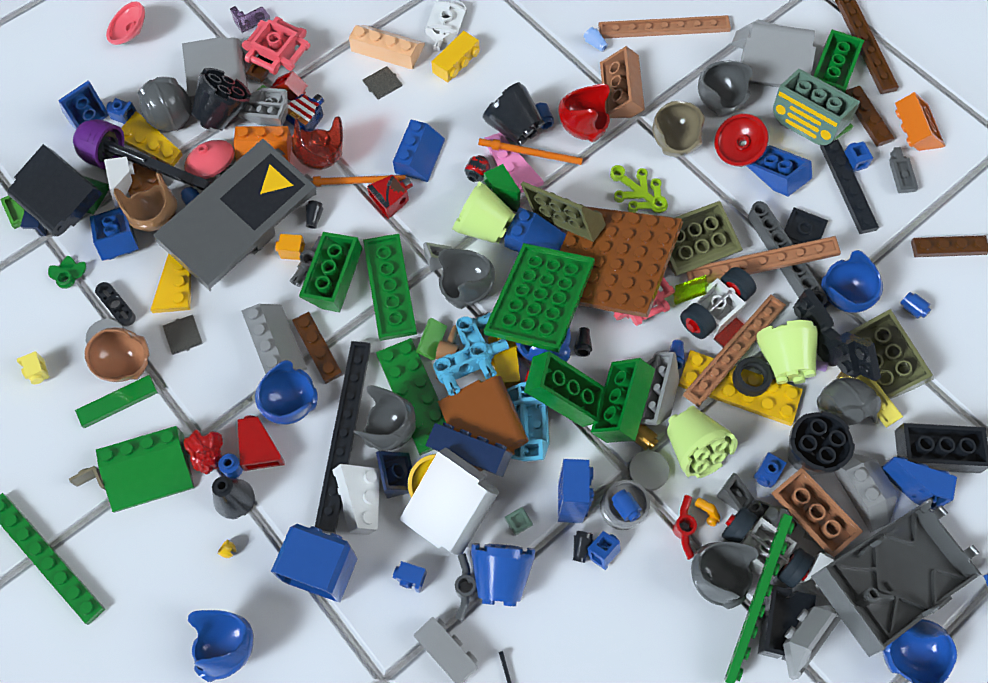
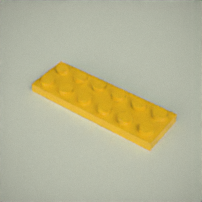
(776, 403)

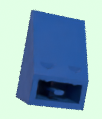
(921, 482)

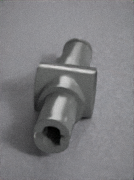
(303, 267)

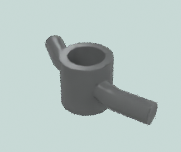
(463, 578)

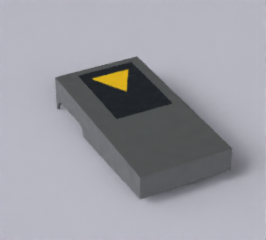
(235, 214)

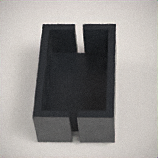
(779, 617)

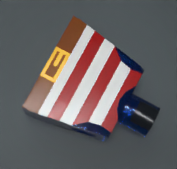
(306, 110)

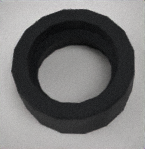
(758, 364)

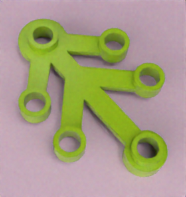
(639, 191)

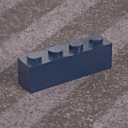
(472, 450)

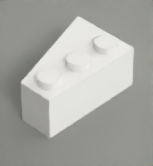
(359, 496)

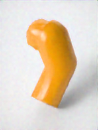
(710, 509)

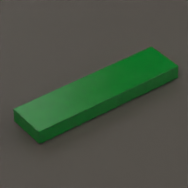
(116, 401)

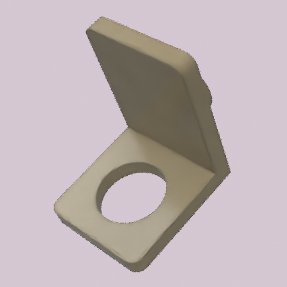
(86, 475)

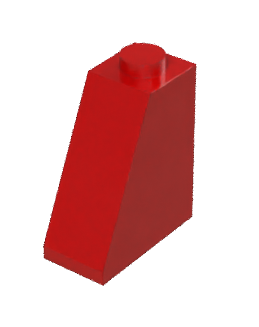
(256, 445)

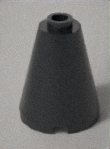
(232, 497)

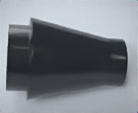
(313, 213)
(583, 342)
(582, 541)

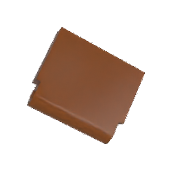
(485, 412)

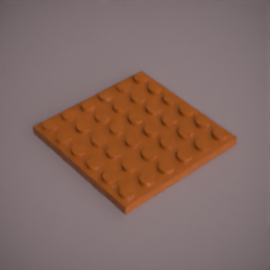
(628, 260)

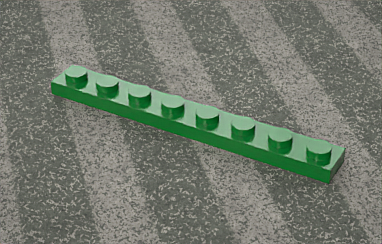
(48, 562)
(756, 607)

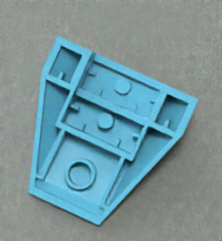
(534, 420)

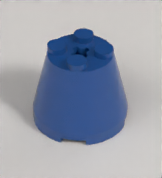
(501, 572)

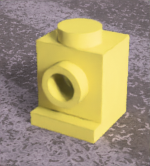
(33, 367)

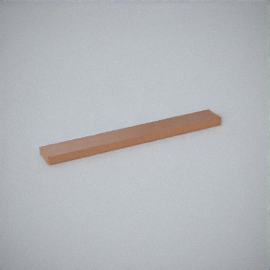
(665, 26)
(771, 259)
(733, 351)

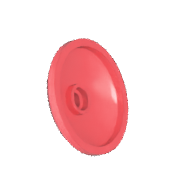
(126, 23)
(209, 158)

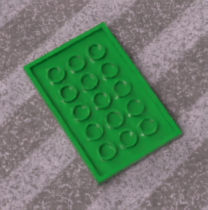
(540, 297)

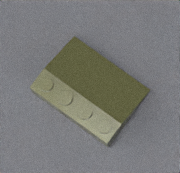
(564, 212)
(703, 239)
(897, 357)

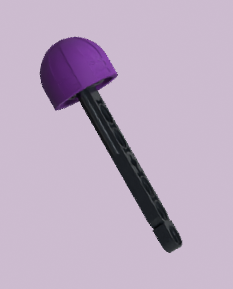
(103, 140)

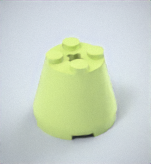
(484, 215)
(790, 350)
(699, 442)

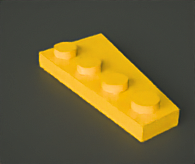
(149, 140)
(173, 288)

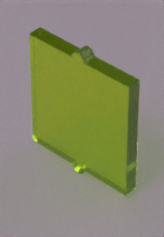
(690, 289)

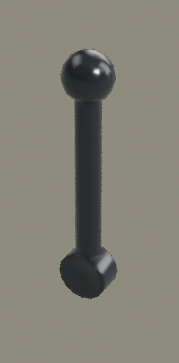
(501, 654)

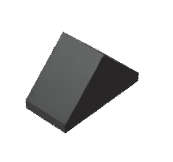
(735, 493)

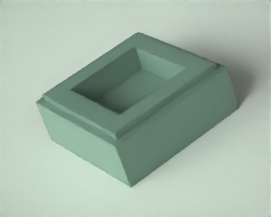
(518, 521)

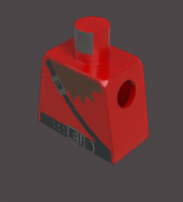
(390, 194)

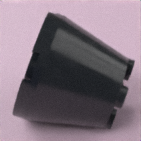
(218, 99)
(514, 114)
(825, 437)

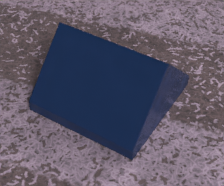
(394, 472)

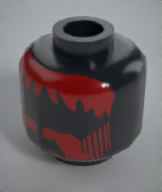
(476, 167)

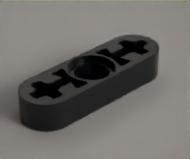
(115, 311)

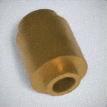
(646, 437)

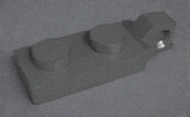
(902, 171)

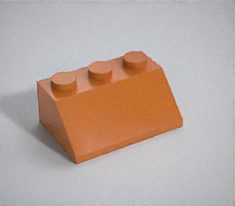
(918, 123)
(248, 136)

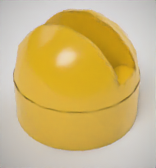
(226, 548)

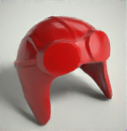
(584, 112)

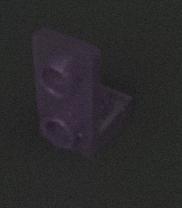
(250, 20)

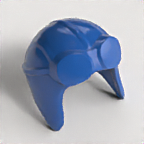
(853, 283)
(285, 394)
(221, 644)
(922, 653)

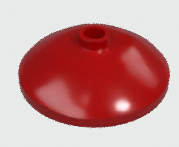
(739, 129)

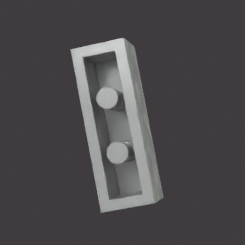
(446, 650)

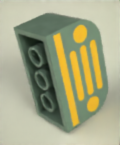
(813, 108)

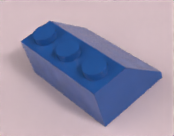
(418, 151)

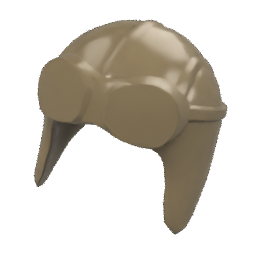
(678, 128)

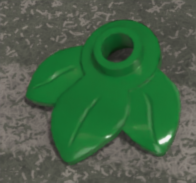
(66, 270)

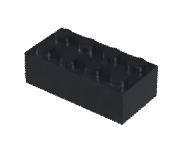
(944, 446)

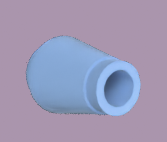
(595, 39)

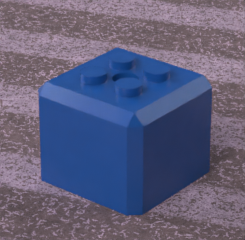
(315, 562)

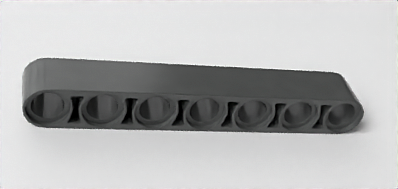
(776, 233)

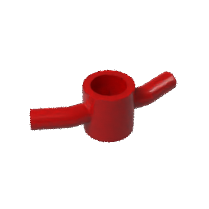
(688, 519)

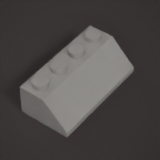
(272, 336)

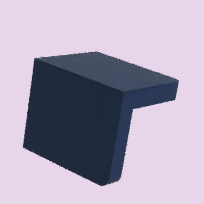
(29, 222)

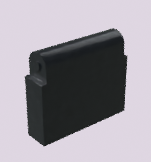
(53, 191)

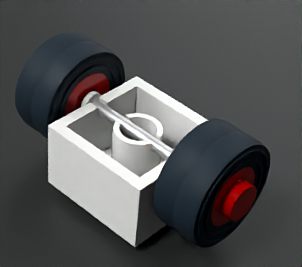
(720, 305)
(761, 536)

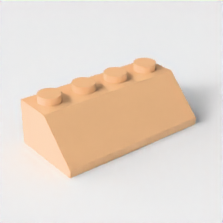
(385, 46)

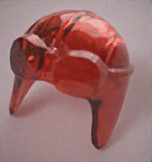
(319, 147)

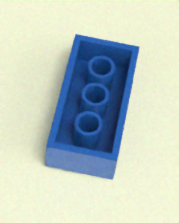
(574, 490)

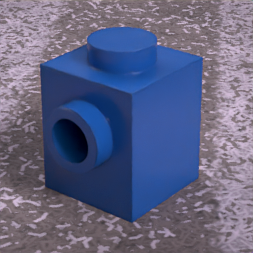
(769, 470)

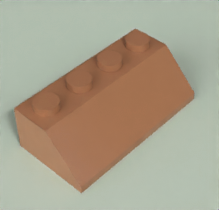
(623, 77)
(817, 512)

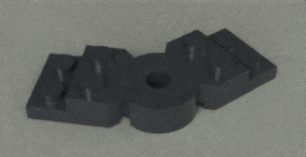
(847, 351)

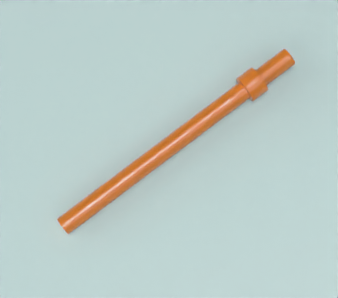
(496, 145)
(318, 181)

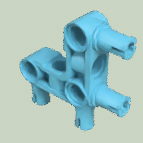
(474, 356)

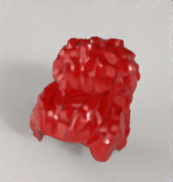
(204, 450)

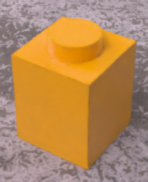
(290, 246)

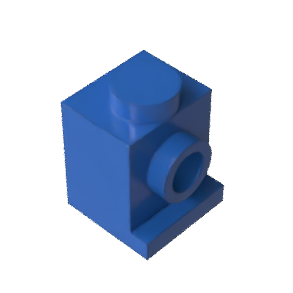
(118, 109)
(858, 156)
(604, 549)
(410, 575)

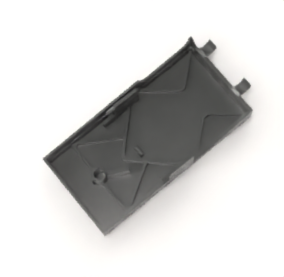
(897, 577)

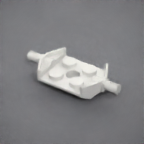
(445, 29)

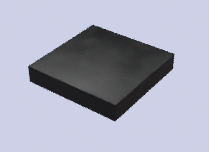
(804, 226)

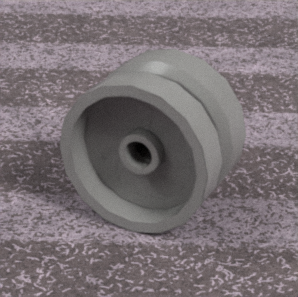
(609, 512)

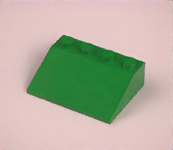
(145, 468)

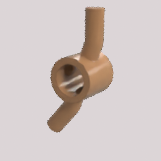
(445, 348)

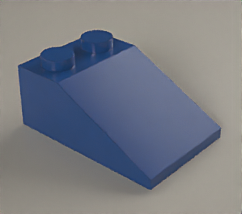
(82, 105)
(782, 170)
(533, 230)
(112, 234)

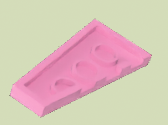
(515, 164)

